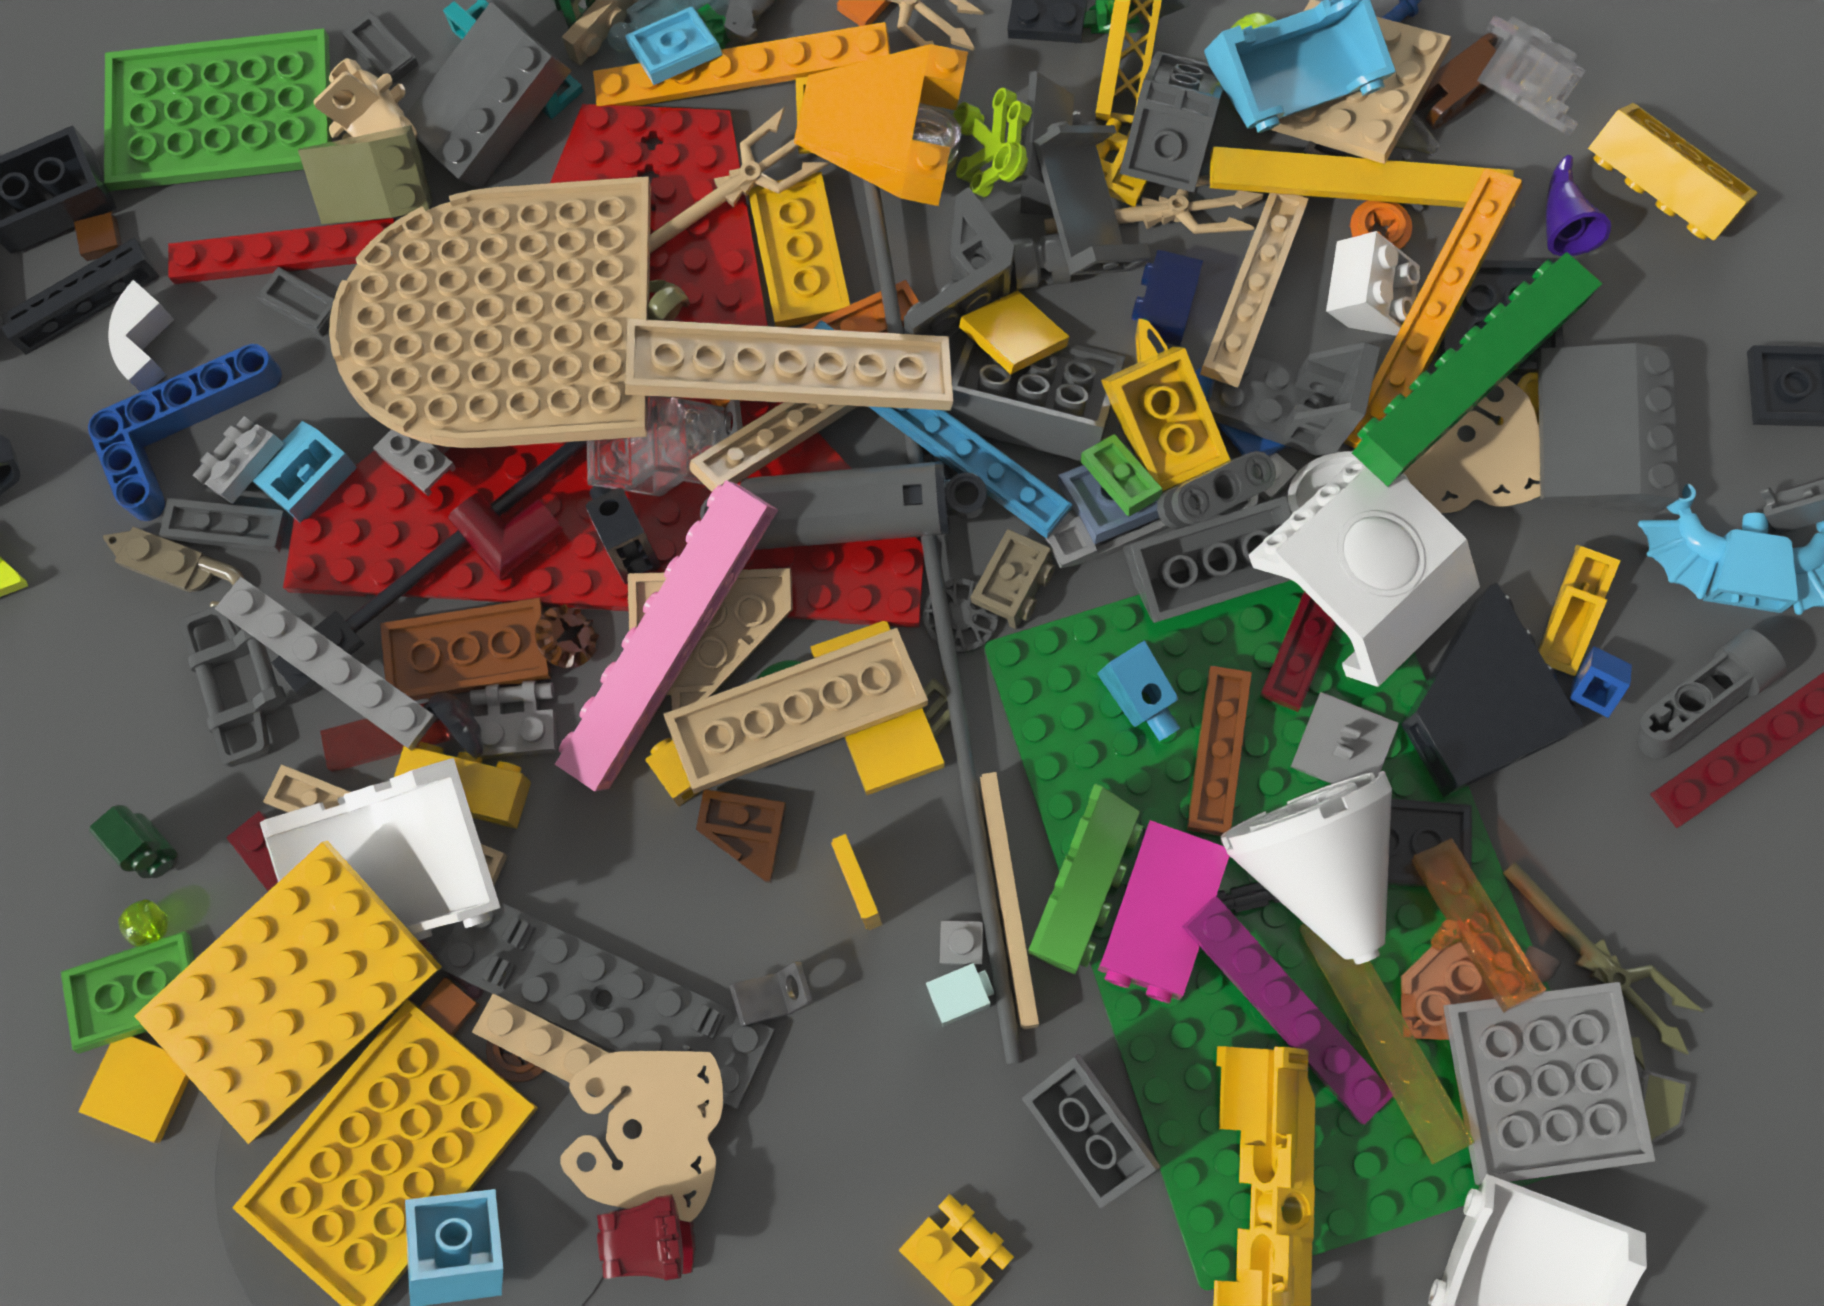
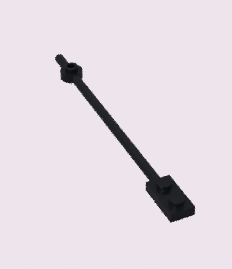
(343, 631)

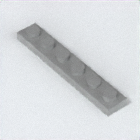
(326, 663)

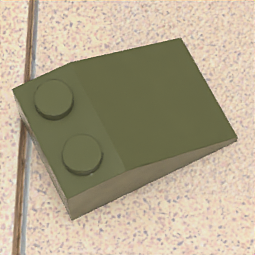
(367, 176)

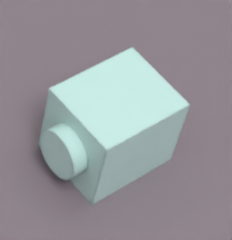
(960, 994)

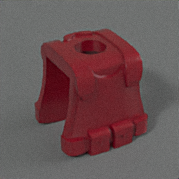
(646, 1241)

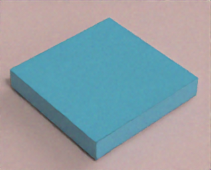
(673, 45)

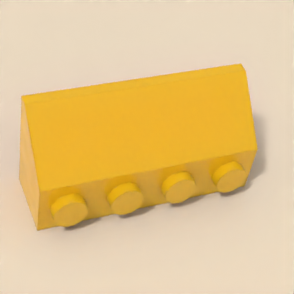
(1671, 171)

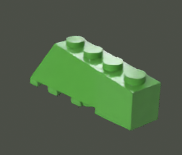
(1084, 882)

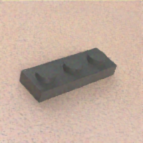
(223, 525)

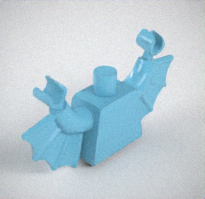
(1743, 566)

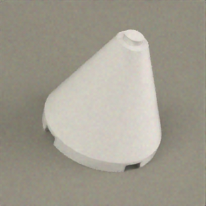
(1326, 860)

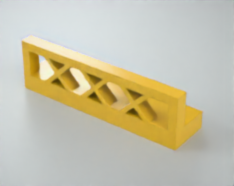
(1114, 55)

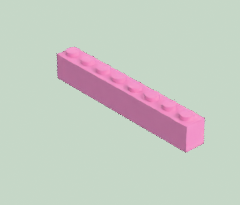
(665, 636)

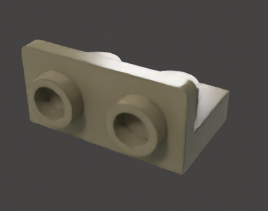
(1014, 578)

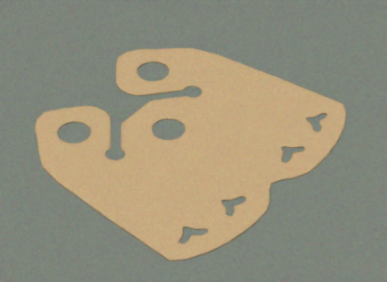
(1494, 458)
(672, 1128)

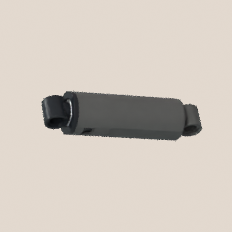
(862, 504)

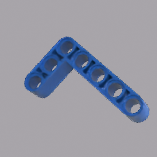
(170, 418)

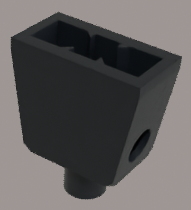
(621, 532)

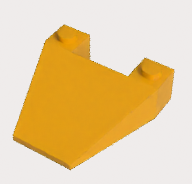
(868, 114)

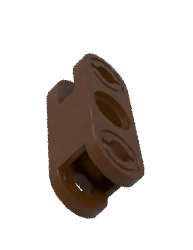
(1458, 82)

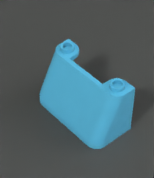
(1300, 61)

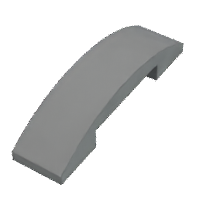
(1074, 546)

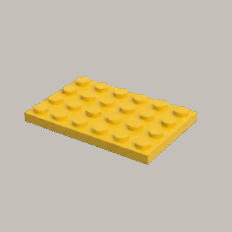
(287, 991)
(399, 1125)

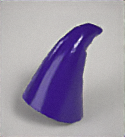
(1572, 215)

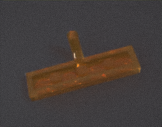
(1477, 926)

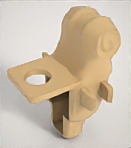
(361, 102)

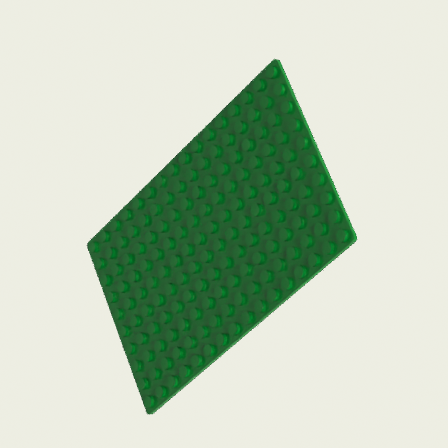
(1077, 737)

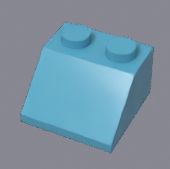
(453, 1248)

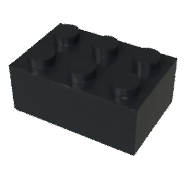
(49, 189)

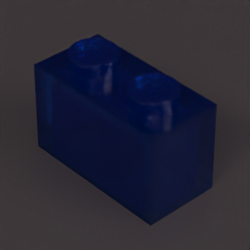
(1169, 294)

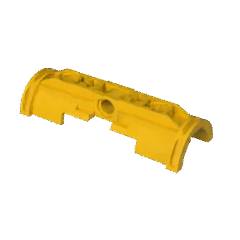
(1274, 1108)

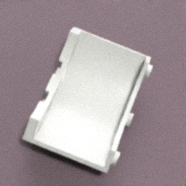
(405, 841)
(1537, 1253)

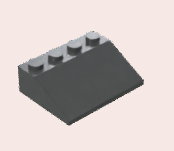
(485, 96)
(1045, 406)
(1608, 426)

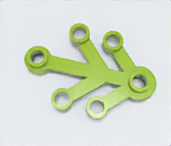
(1008, 157)

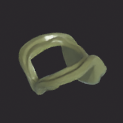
(666, 301)

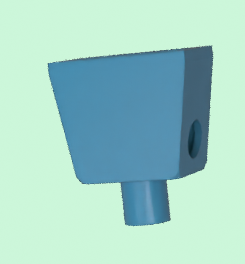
(1138, 673)

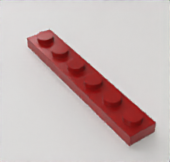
(266, 251)

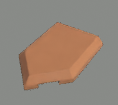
(1436, 981)

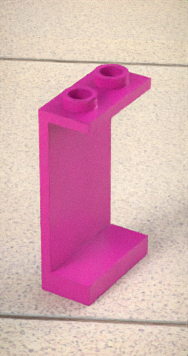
(1166, 889)

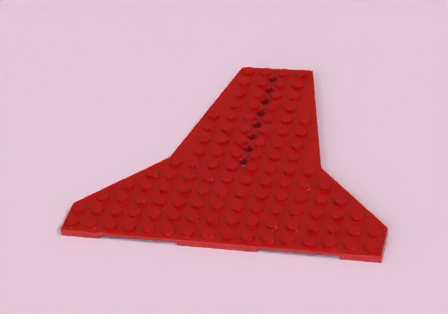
(385, 524)

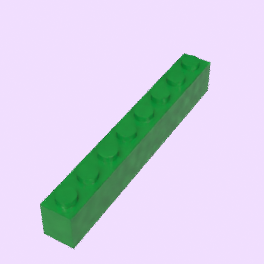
(1475, 369)

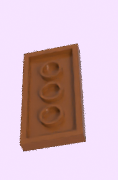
(464, 649)

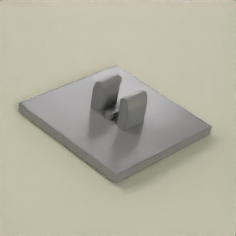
(1343, 741)

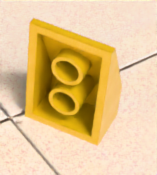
(1166, 417)

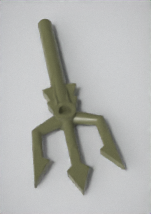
(1606, 967)

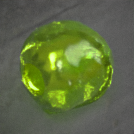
(143, 923)

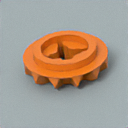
(1385, 214)

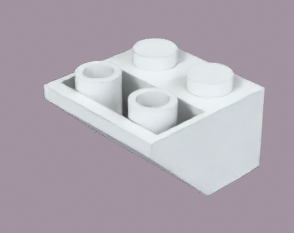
(1372, 284)

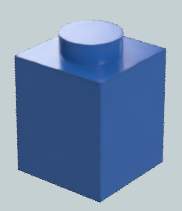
(1601, 682)

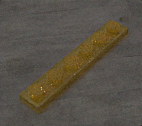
(1393, 1051)

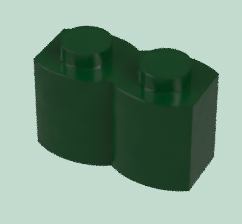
(133, 842)

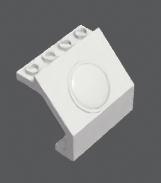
(1375, 564)

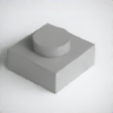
(961, 943)

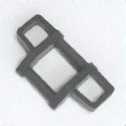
(257, 709)

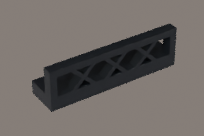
(77, 297)

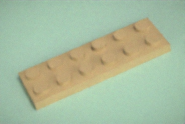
(795, 710)

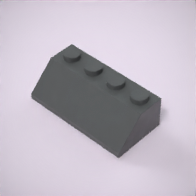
(1204, 561)

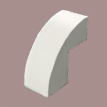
(132, 326)

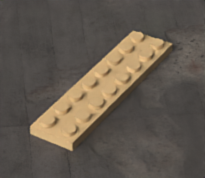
(787, 365)

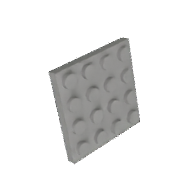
(1549, 1084)

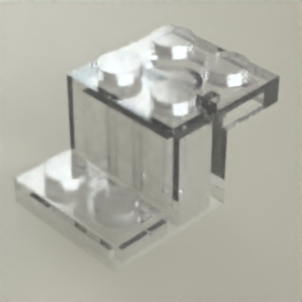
(1532, 72)
(662, 460)

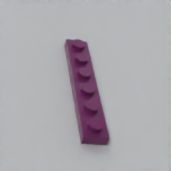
(1288, 1010)

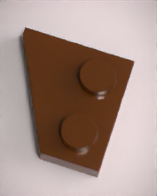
(743, 828)

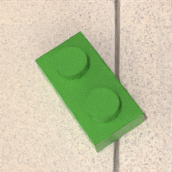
(1121, 475)

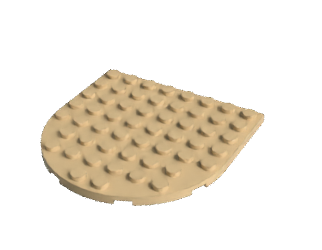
(501, 316)

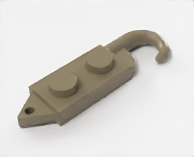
(168, 561)

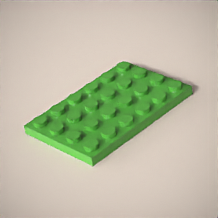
(213, 108)

